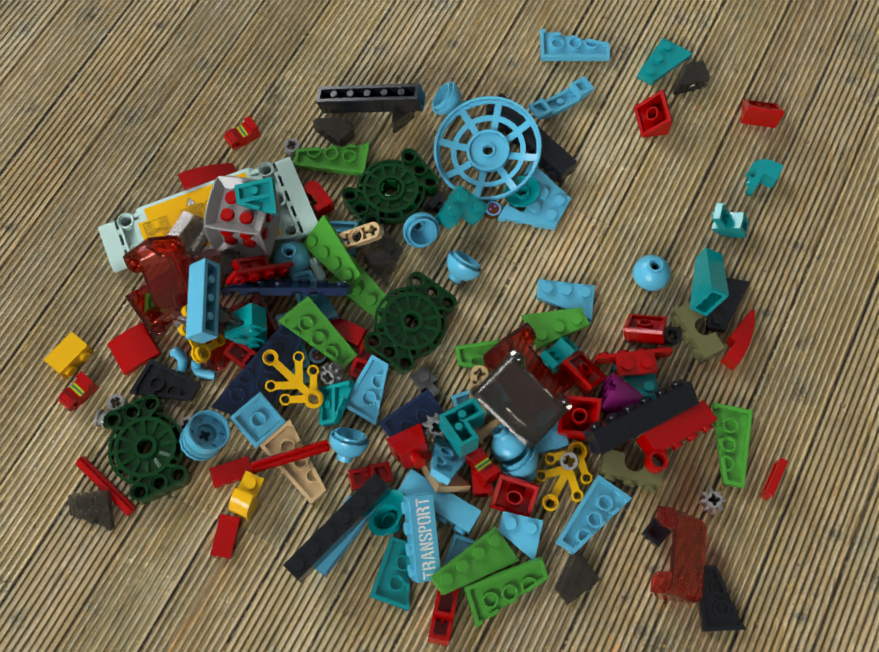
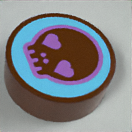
(493, 210)
(316, 357)

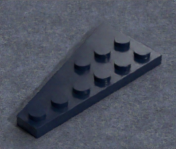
(286, 287)
(257, 373)

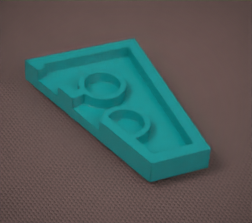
(662, 60)
(392, 578)

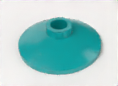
(531, 192)

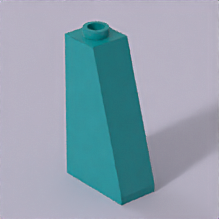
(709, 282)

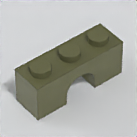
(703, 346)
(614, 468)

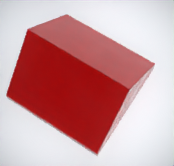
(761, 113)
(654, 115)
(645, 329)
(583, 372)
(579, 417)
(514, 495)

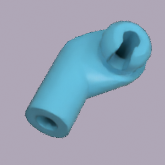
(182, 358)
(201, 372)

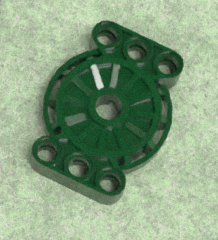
(391, 175)
(396, 336)
(127, 444)

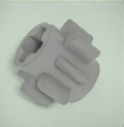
(331, 373)
(430, 429)
(715, 496)

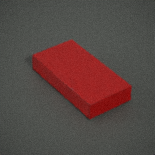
(230, 472)
(773, 479)
(225, 536)

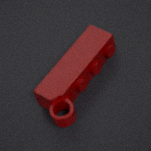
(673, 433)

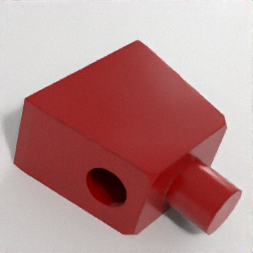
(410, 447)

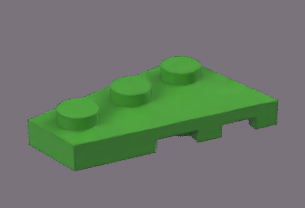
(555, 324)

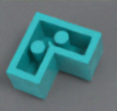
(461, 204)
(254, 330)
(459, 426)

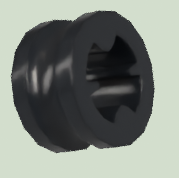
(676, 332)

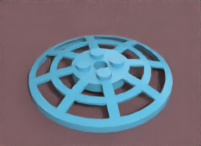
(484, 139)

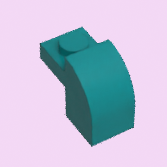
(763, 172)
(729, 223)
(561, 350)

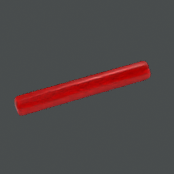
(290, 456)
(105, 484)

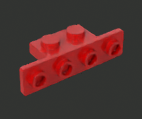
(255, 269)
(635, 362)

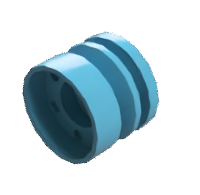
(206, 425)

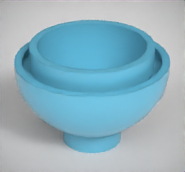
(446, 99)
(424, 233)
(299, 257)
(462, 267)
(649, 278)
(348, 443)
(505, 444)
(522, 466)

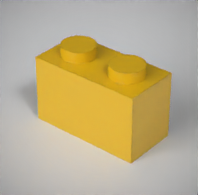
(68, 355)

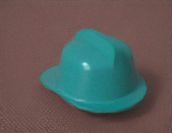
(387, 516)

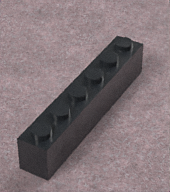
(371, 98)
(553, 157)
(640, 417)
(337, 528)

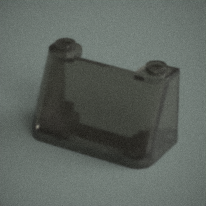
(521, 400)

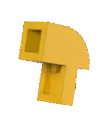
(244, 497)

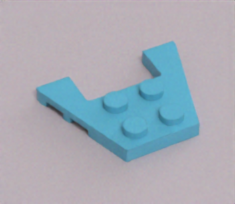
(546, 210)

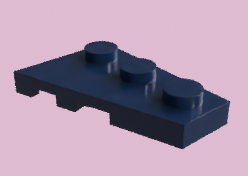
(411, 414)

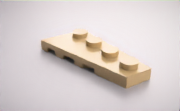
(300, 472)

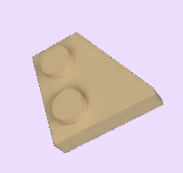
(456, 485)

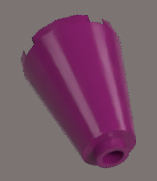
(617, 394)

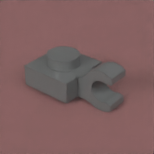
(425, 380)

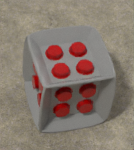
(235, 226)

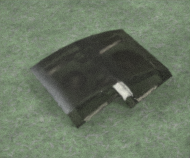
(191, 232)

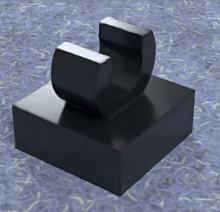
(434, 203)
(655, 533)

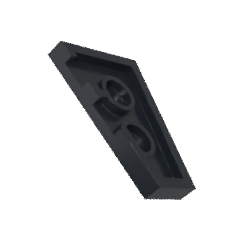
(721, 316)
(165, 383)
(715, 606)

